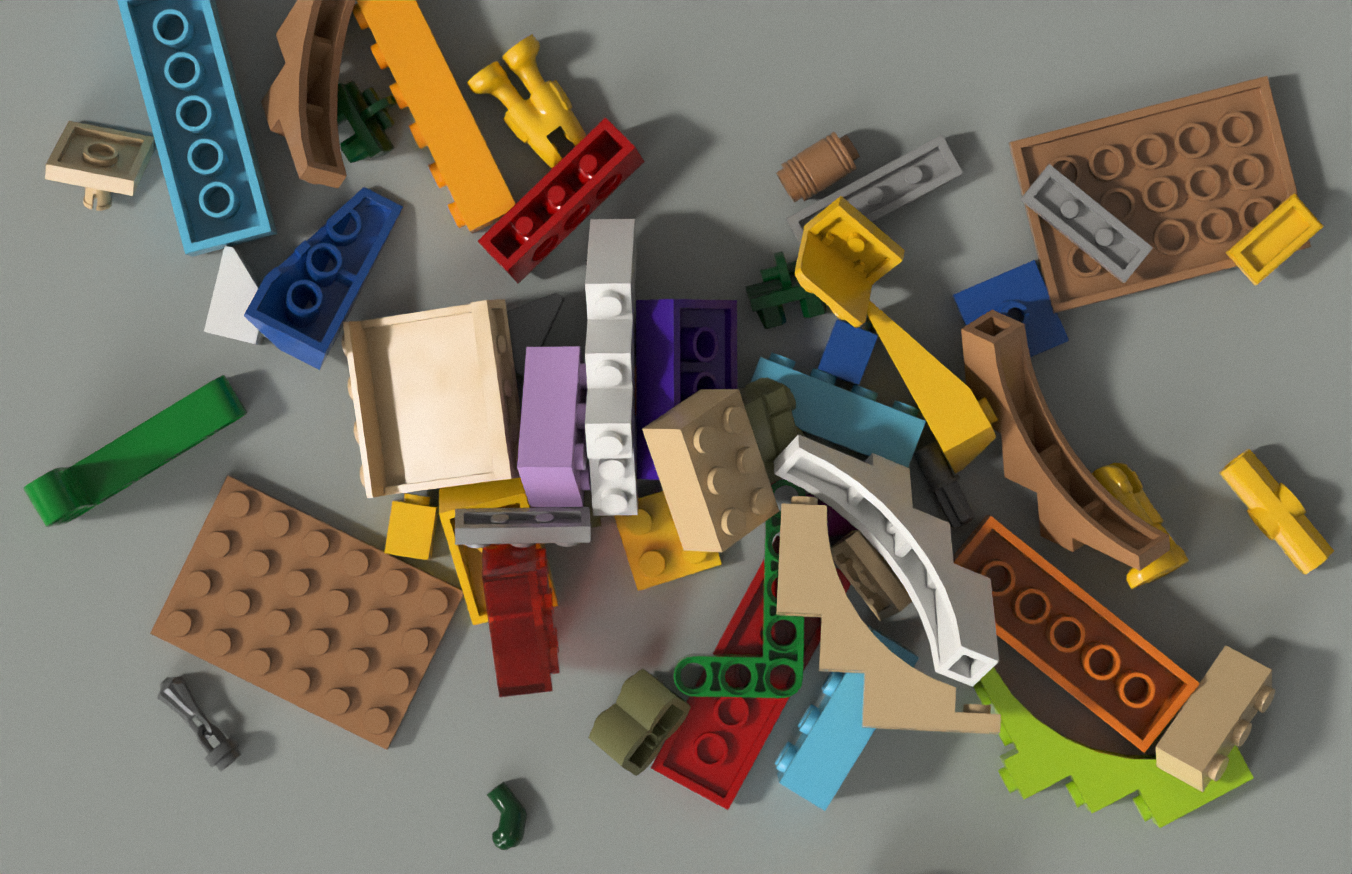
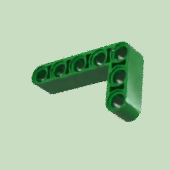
(74, 490)
(772, 652)

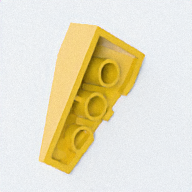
(946, 403)

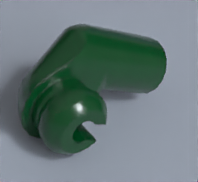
(512, 817)

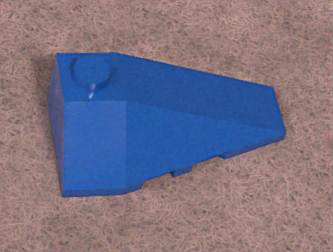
(316, 287)

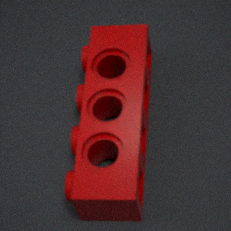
(561, 200)

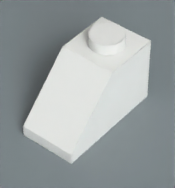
(231, 298)

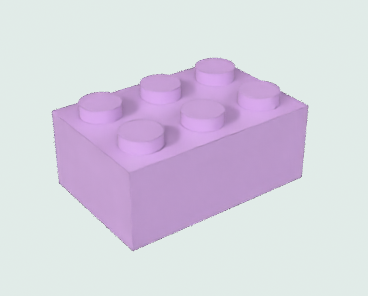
(553, 428)

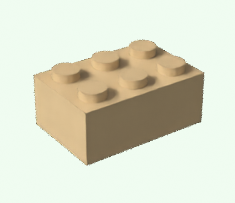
(711, 470)

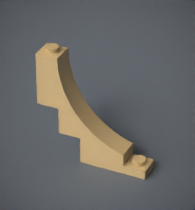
(892, 689)

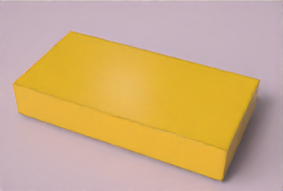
(1274, 239)

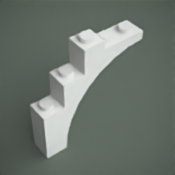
(611, 366)
(917, 546)

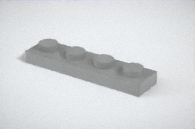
(890, 185)

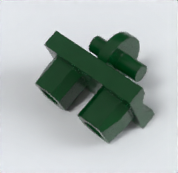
(368, 119)
(778, 288)

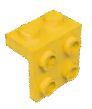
(843, 258)

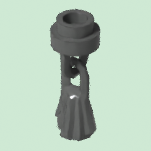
(178, 697)

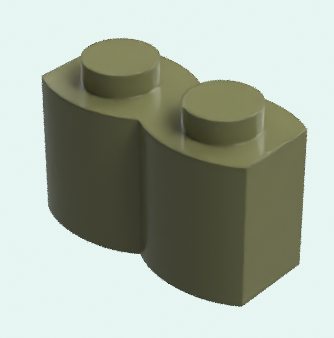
(639, 721)

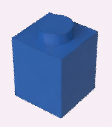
(847, 351)

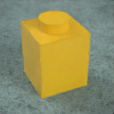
(412, 527)

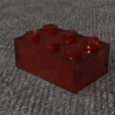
(520, 618)

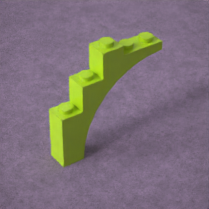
(1097, 775)

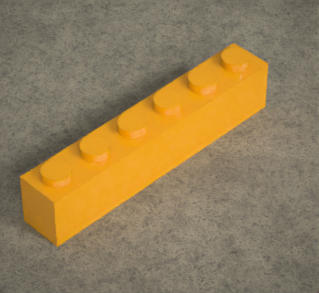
(439, 109)

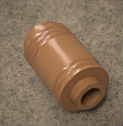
(818, 167)

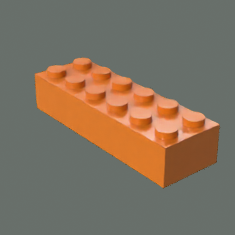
(1075, 637)

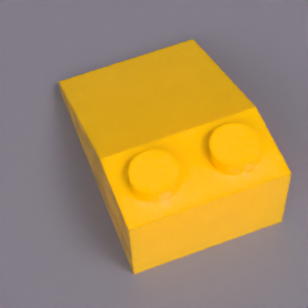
(468, 560)

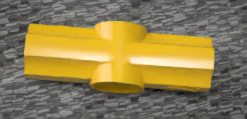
(1276, 511)

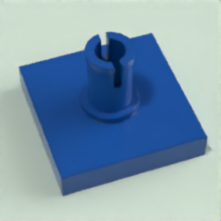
(1020, 296)

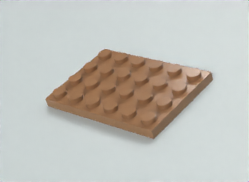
(1175, 173)
(307, 612)

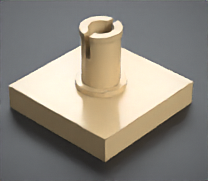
(99, 161)

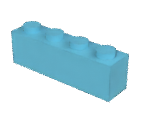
(846, 416)

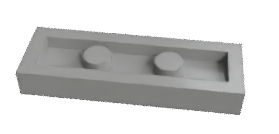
(1086, 223)
(522, 526)

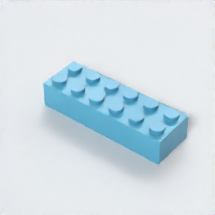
(198, 123)

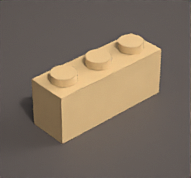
(1215, 719)

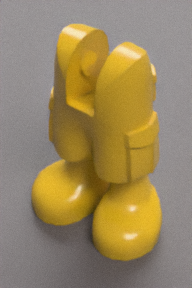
(532, 117)
(1128, 490)

